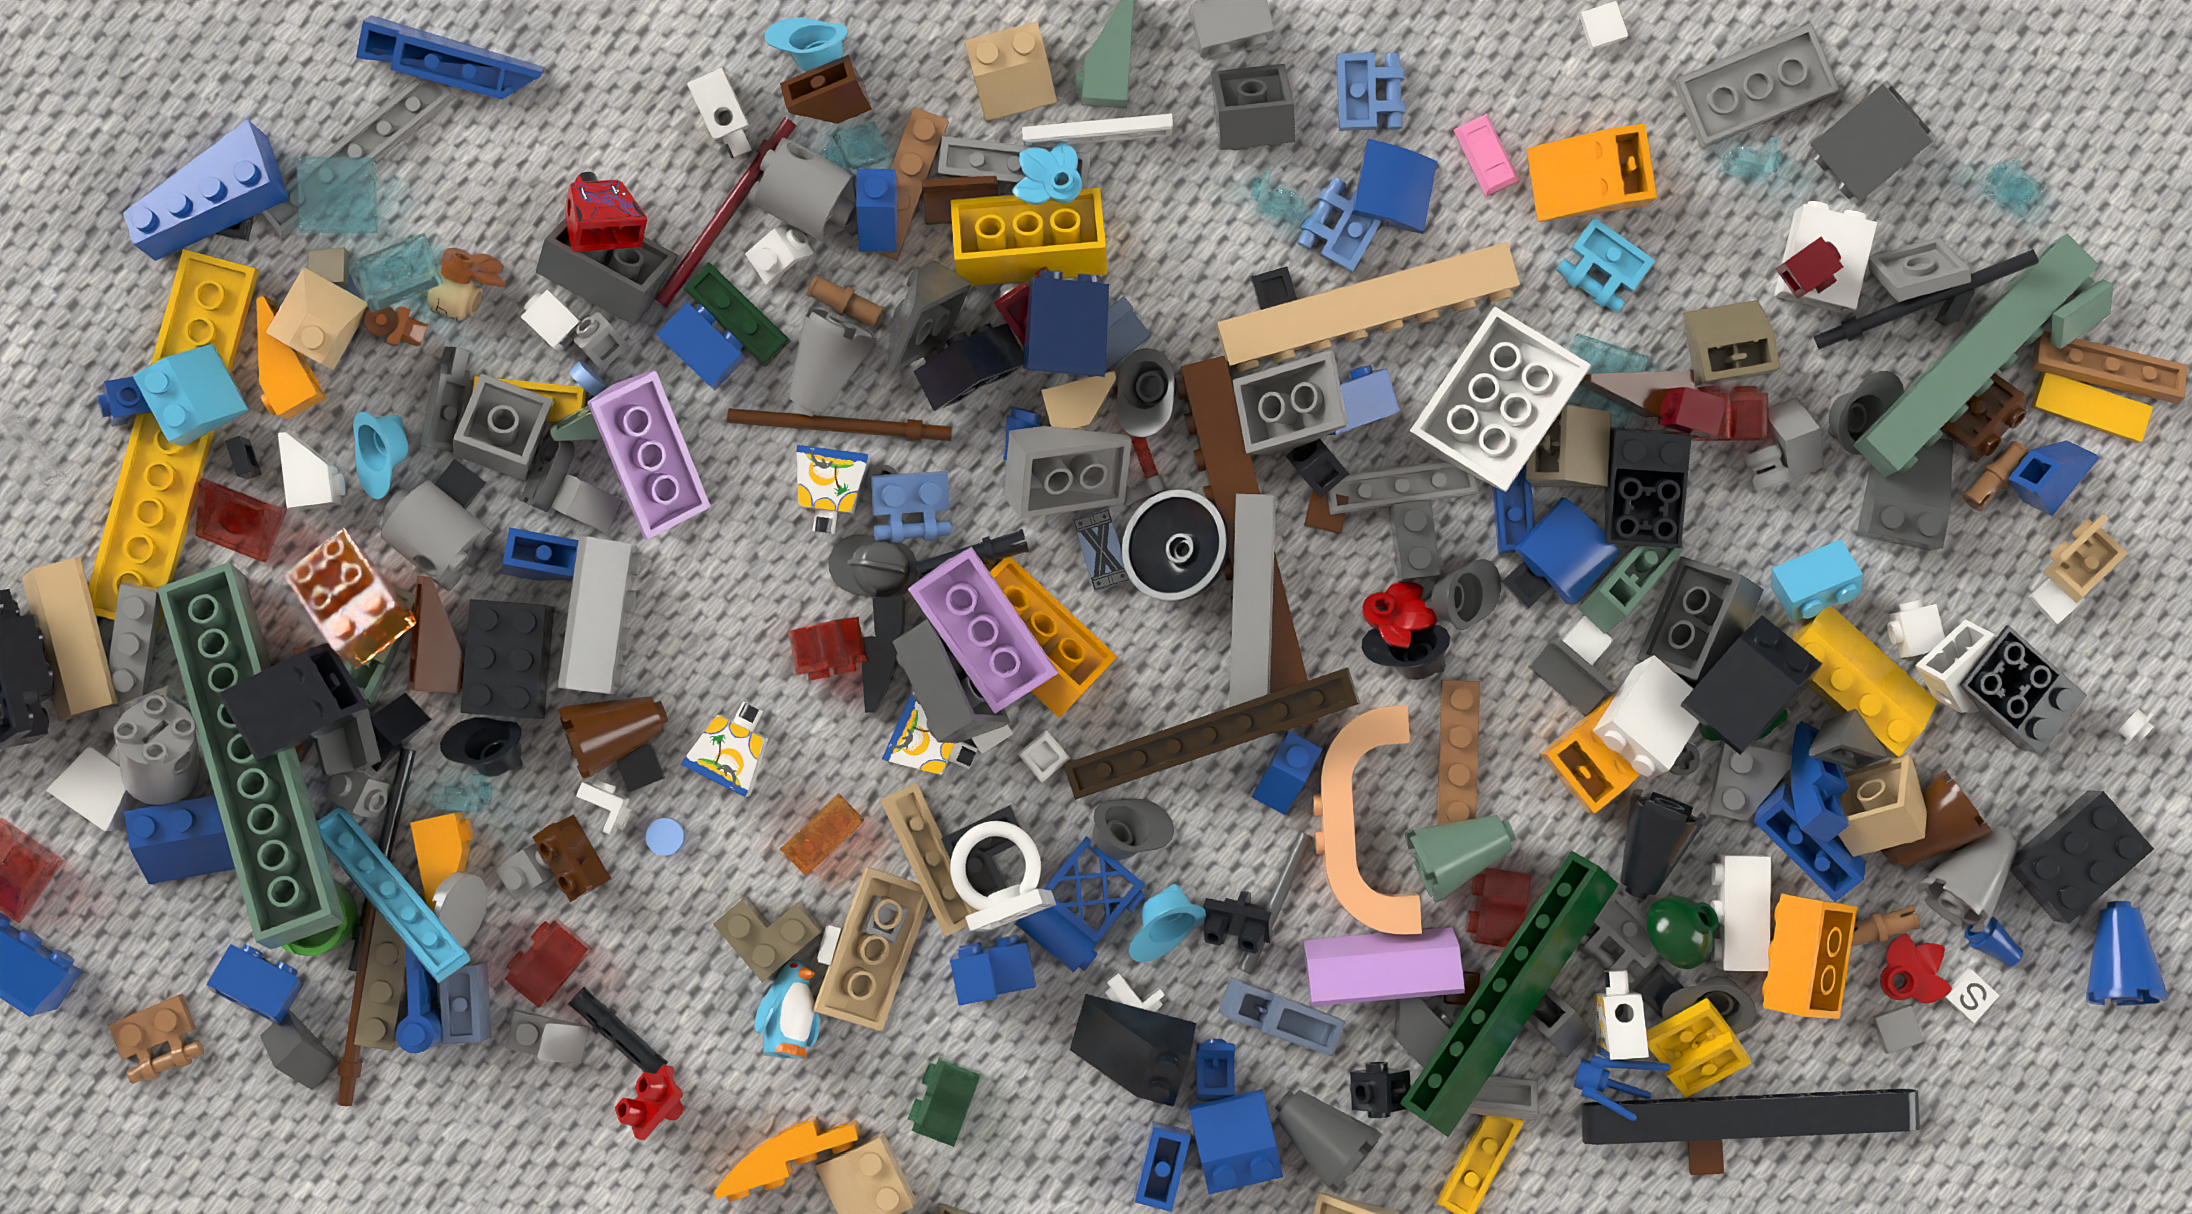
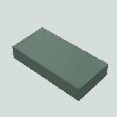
(2081, 313)

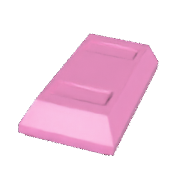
(1486, 155)

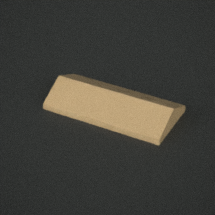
(71, 638)
(867, 966)

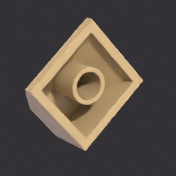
(318, 318)

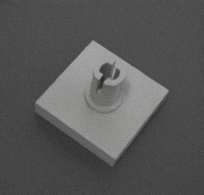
(1919, 270)

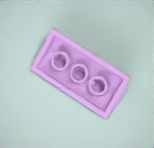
(649, 453)
(982, 629)
(1383, 966)

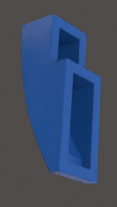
(1816, 788)

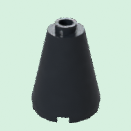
(1655, 841)

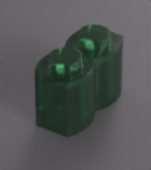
(945, 1100)

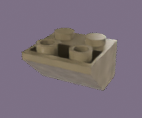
(1730, 343)
(1573, 451)

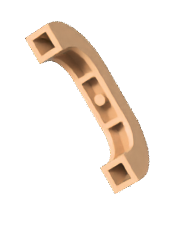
(1337, 836)

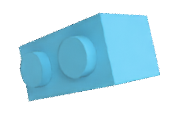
(1817, 581)

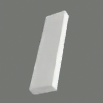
(1098, 131)

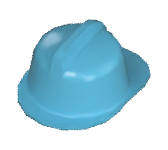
(808, 40)
(378, 449)
(1166, 922)

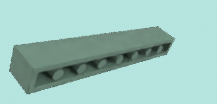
(1975, 356)

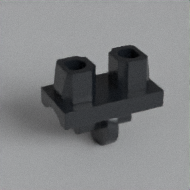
(1237, 919)

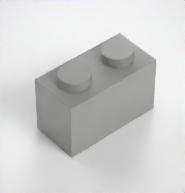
(1230, 25)

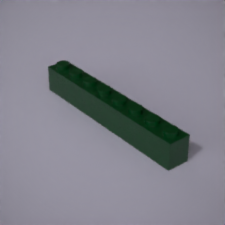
(1509, 993)

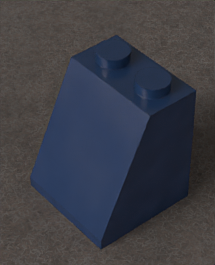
(1066, 324)

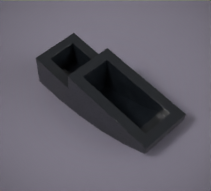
(880, 650)

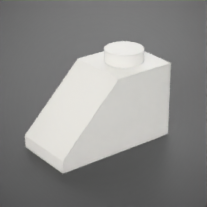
(308, 476)

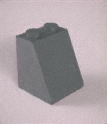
(1872, 142)

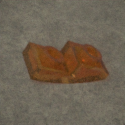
(822, 834)

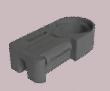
(548, 473)

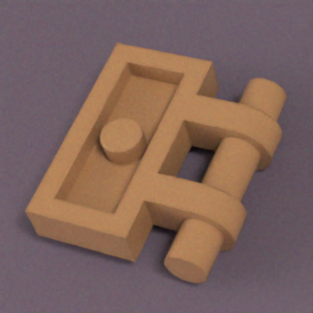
(150, 1028)

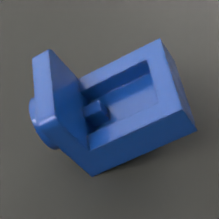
(122, 399)
(1215, 1069)

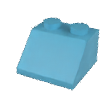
(190, 394)

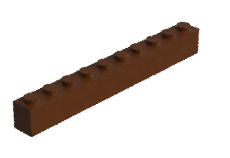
(1231, 472)

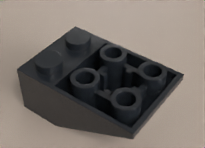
(1646, 487)
(2021, 692)
(294, 701)

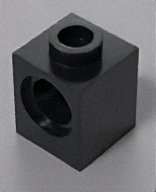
(1317, 466)

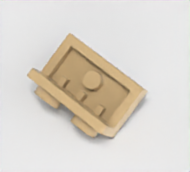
(2086, 561)

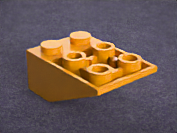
(1592, 173)
(1587, 765)

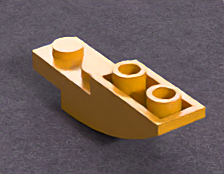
(770, 1160)

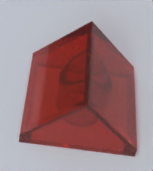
(237, 519)

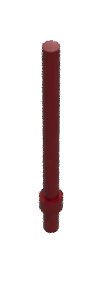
(723, 215)

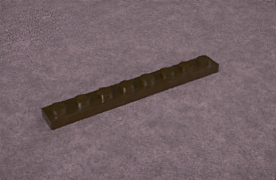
(1212, 733)

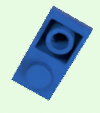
(2051, 474)

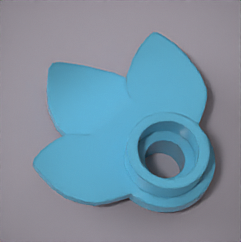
(1043, 173)

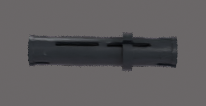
(988, 551)
(620, 1035)

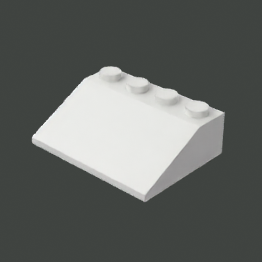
(1499, 400)

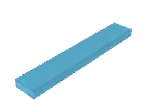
(391, 895)

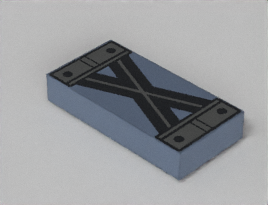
(1101, 549)

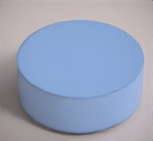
(588, 378)
(665, 836)

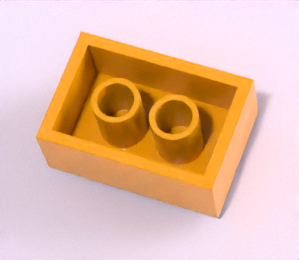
(1809, 957)

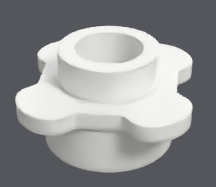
(2136, 727)

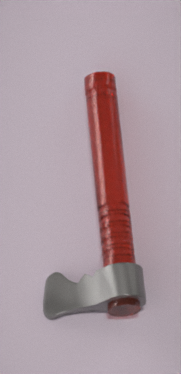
(1153, 481)

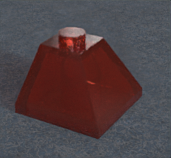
(24, 870)

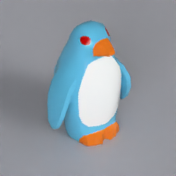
(788, 1013)

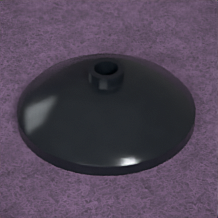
(1158, 535)

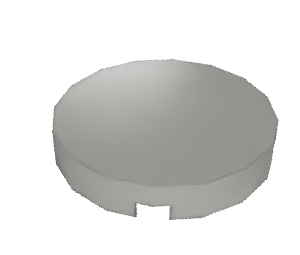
(461, 905)

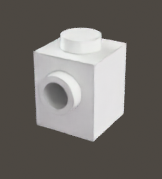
(551, 319)
(1915, 628)

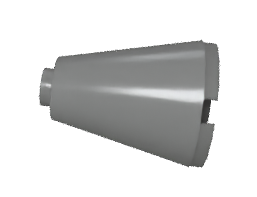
(826, 359)
(1971, 879)

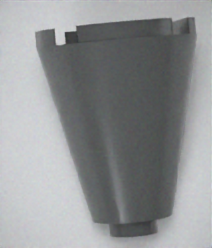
(1326, 1136)

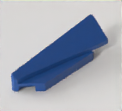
(443, 59)

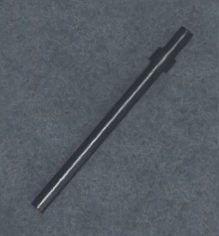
(1853, 328)
(388, 833)

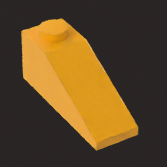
(283, 371)
(441, 849)

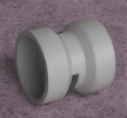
(1765, 458)

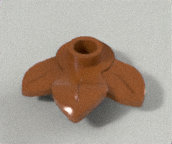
(461, 267)

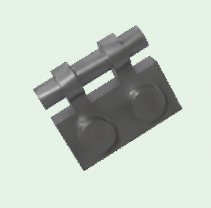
(1627, 929)

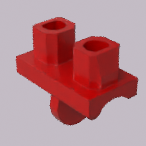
(656, 1100)

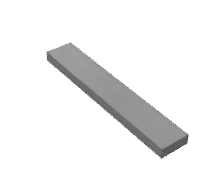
(372, 138)
(1252, 597)

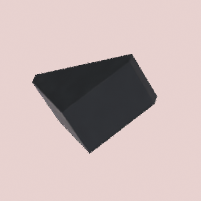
(397, 726)

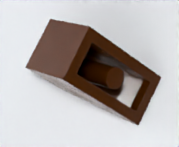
(827, 92)

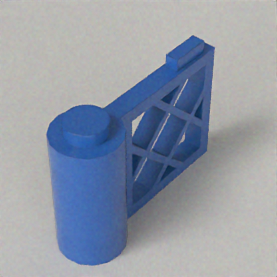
(1065, 933)
(423, 1024)

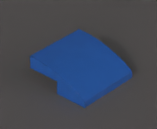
(1395, 186)
(1567, 550)

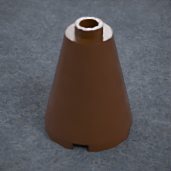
(610, 730)
(1949, 824)

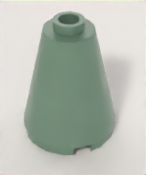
(1458, 851)

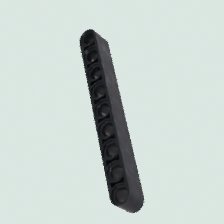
(1752, 1116)

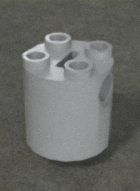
(805, 190)
(434, 533)
(157, 751)

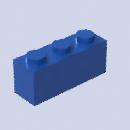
(1825, 863)

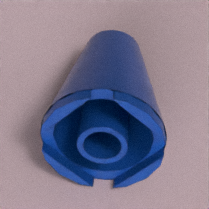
(2124, 960)

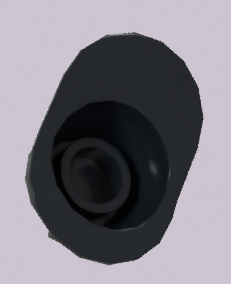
(1417, 662)
(485, 744)

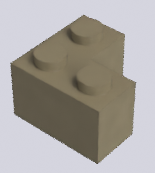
(764, 944)

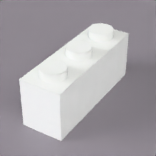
(1742, 912)

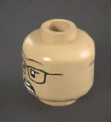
(454, 299)

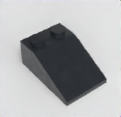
(1752, 685)
(1134, 1047)

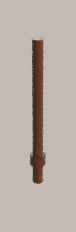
(913, 430)
(350, 1065)

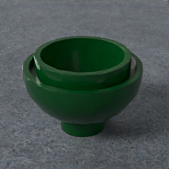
(1682, 930)

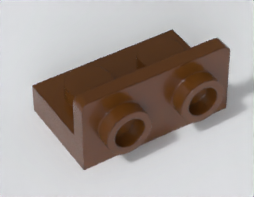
(1988, 418)
(571, 858)

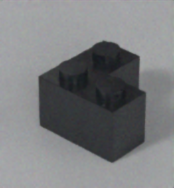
(969, 364)
(981, 864)

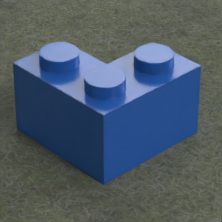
(992, 970)

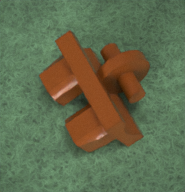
(395, 326)

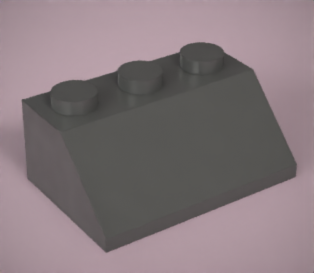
(612, 279)
(1700, 618)
(943, 688)

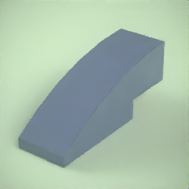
(1281, 1016)

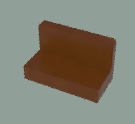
(941, 191)

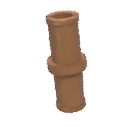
(845, 301)
(1995, 476)
(1879, 926)

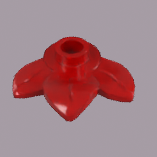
(1403, 613)
(1918, 967)

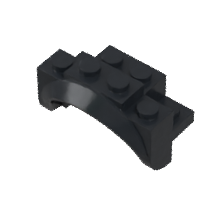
(24, 676)

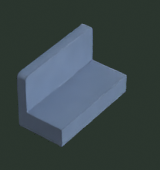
(1123, 332)
(466, 1005)

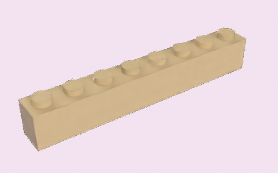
(1368, 306)

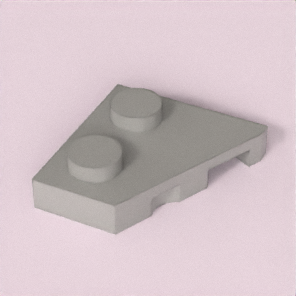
(1745, 780)

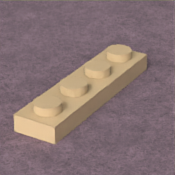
(927, 856)

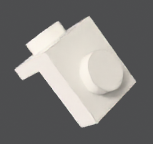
(779, 252)
(603, 795)
(1123, 993)

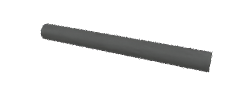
(1280, 892)

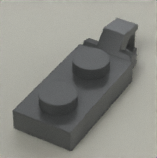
(447, 399)

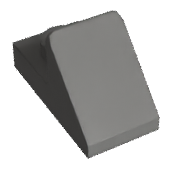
(547, 1037)

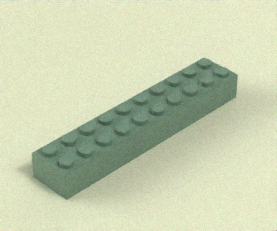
(260, 801)

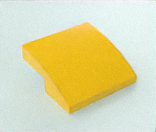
(1697, 1048)

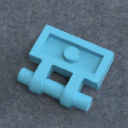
(1611, 255)

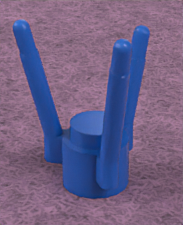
(1593, 1078)

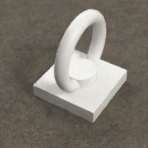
(1010, 902)

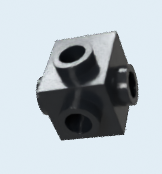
(1379, 1089)

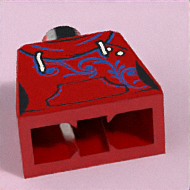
(602, 215)

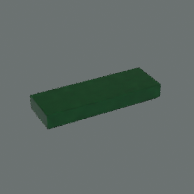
(737, 314)

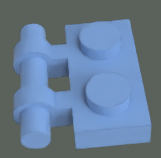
(1357, 91)
(1350, 236)
(910, 494)

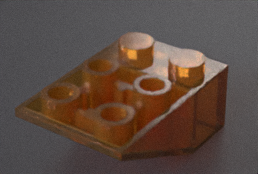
(349, 599)

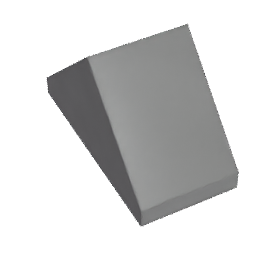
(1797, 437)
(586, 503)

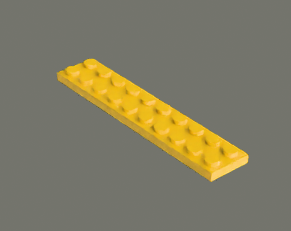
(159, 477)

